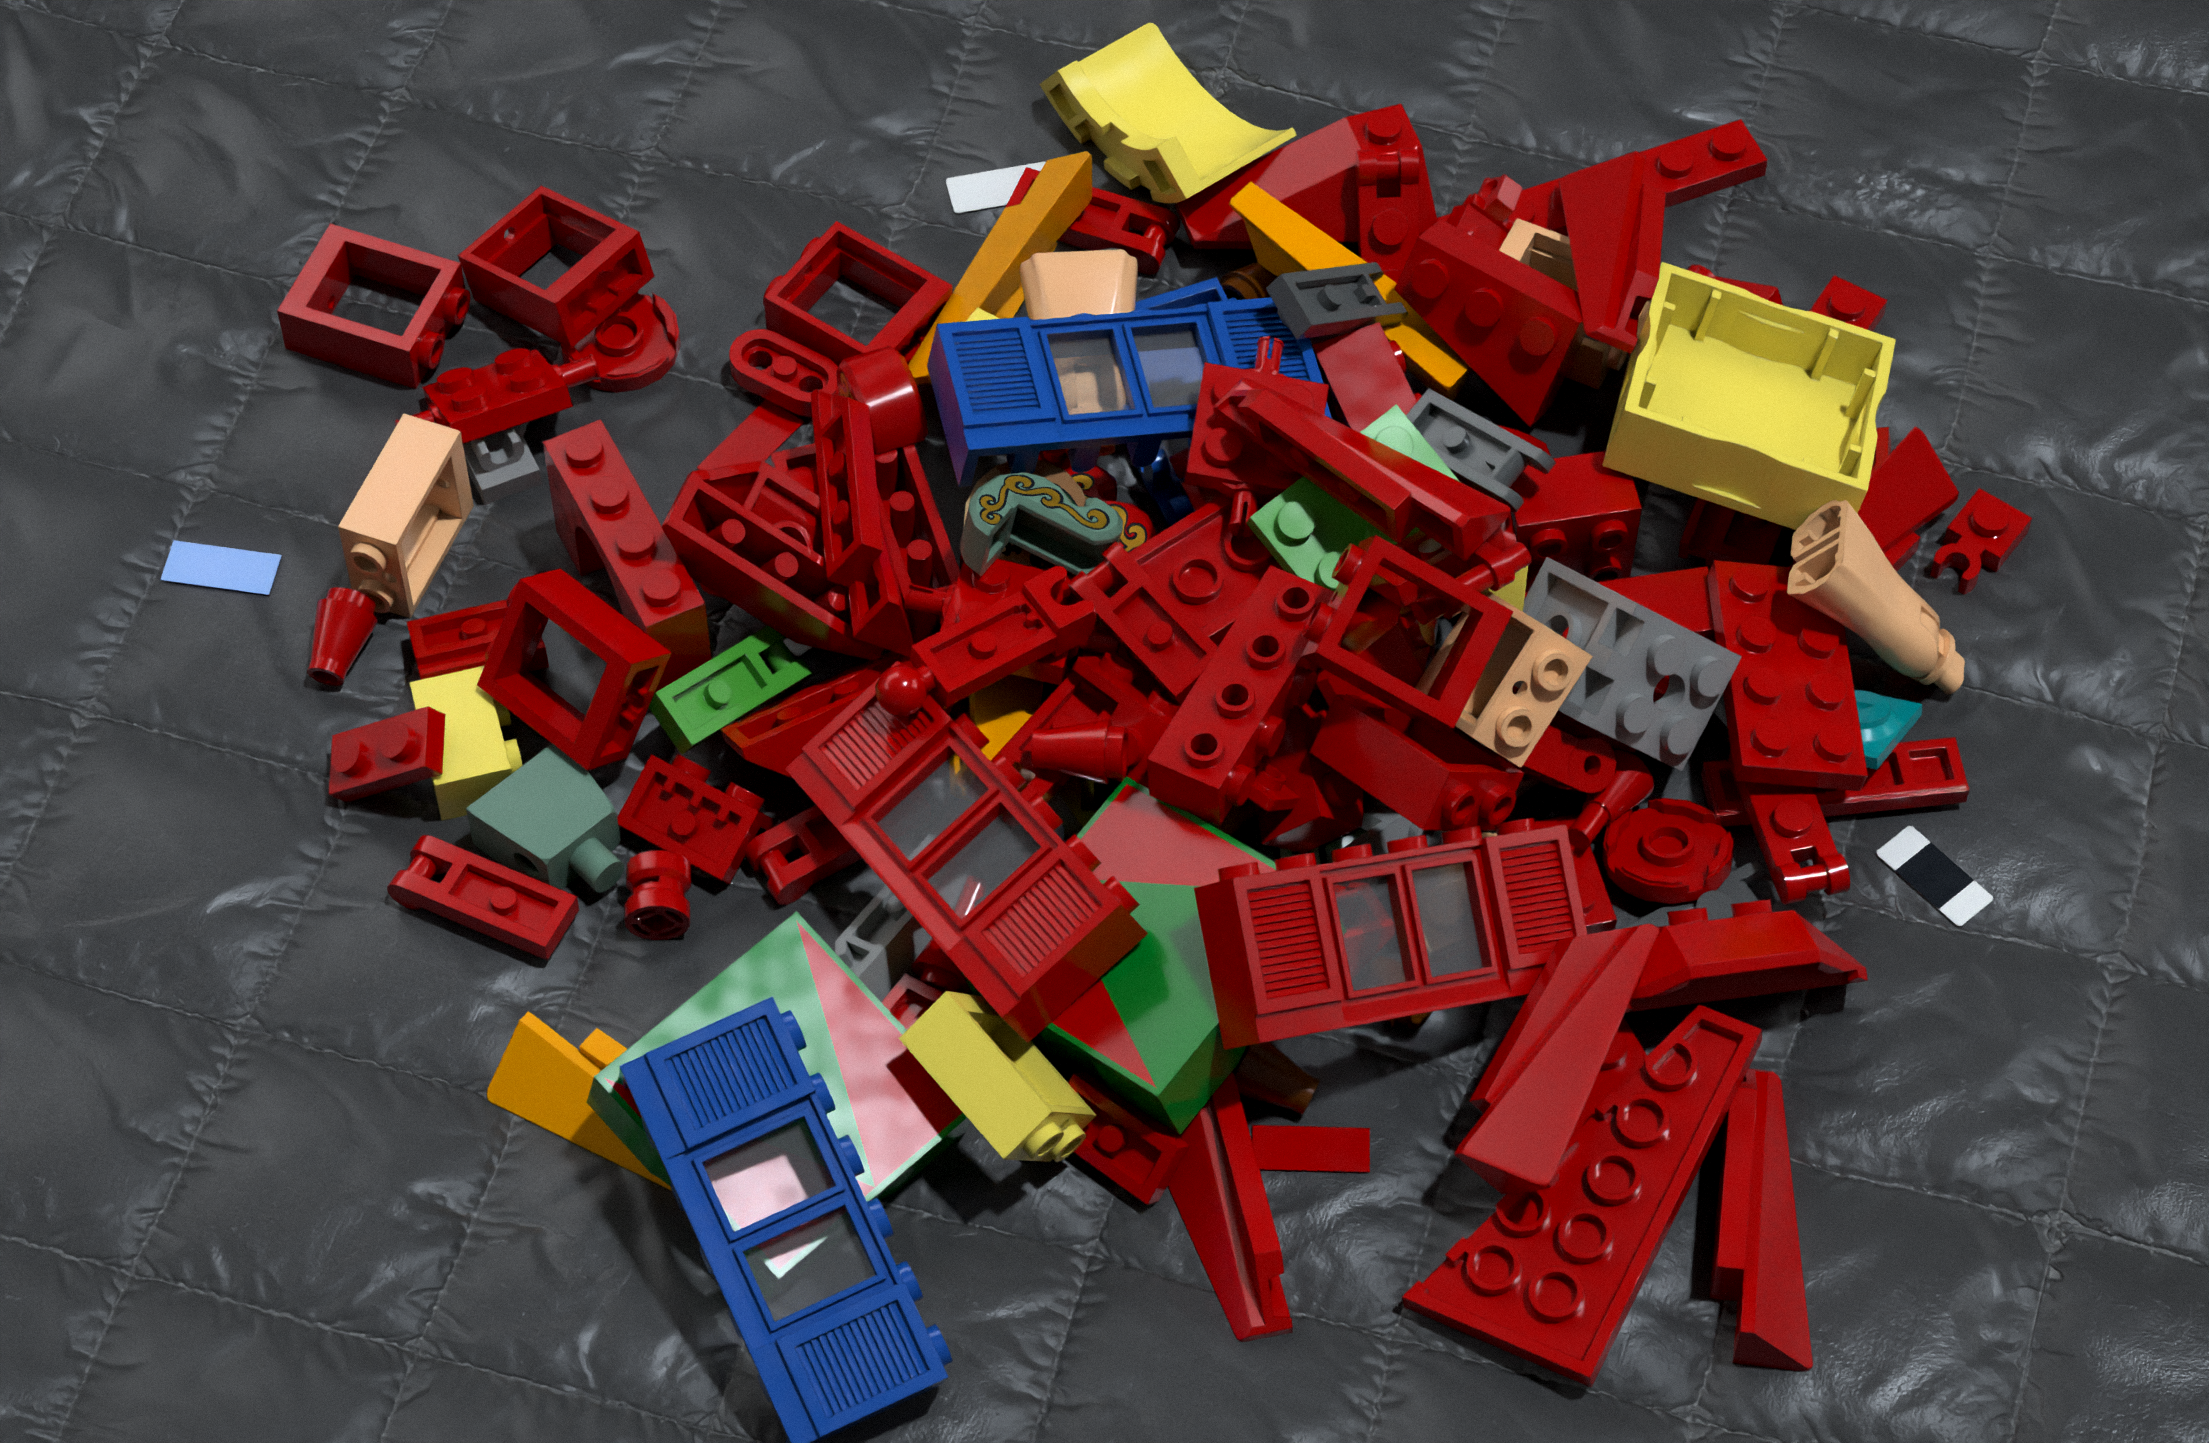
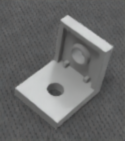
(1630, 656)

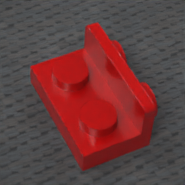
(691, 818)

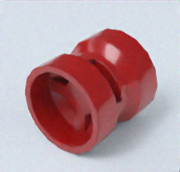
(658, 890)

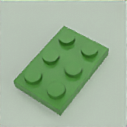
(1311, 529)

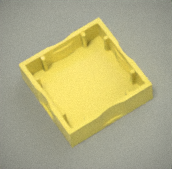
(1749, 401)

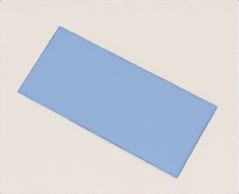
(221, 567)

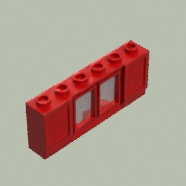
(970, 855)
(1386, 930)

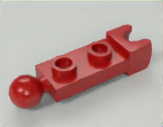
(988, 645)

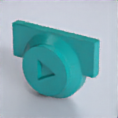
(1883, 724)

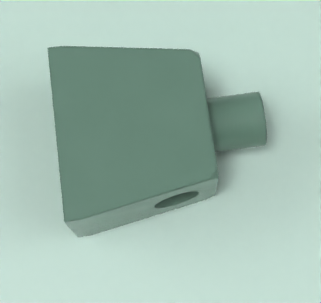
(550, 823)

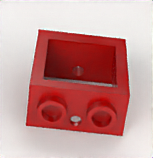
(337, 258)
(873, 267)
(585, 295)
(1464, 662)
(625, 688)
(1420, 773)

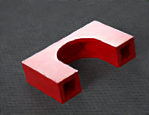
(612, 526)

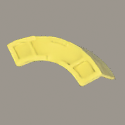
(1154, 118)

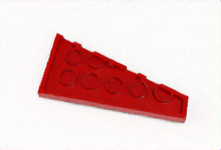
(1566, 1261)

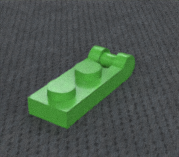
(727, 688)

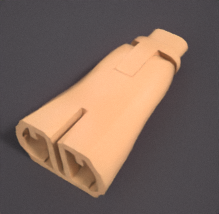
(1077, 284)
(1853, 582)

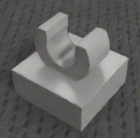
(501, 465)

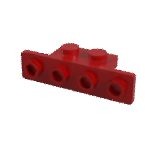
(1147, 716)

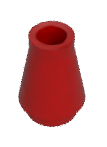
(340, 631)
(1083, 750)

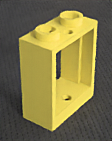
(998, 1079)

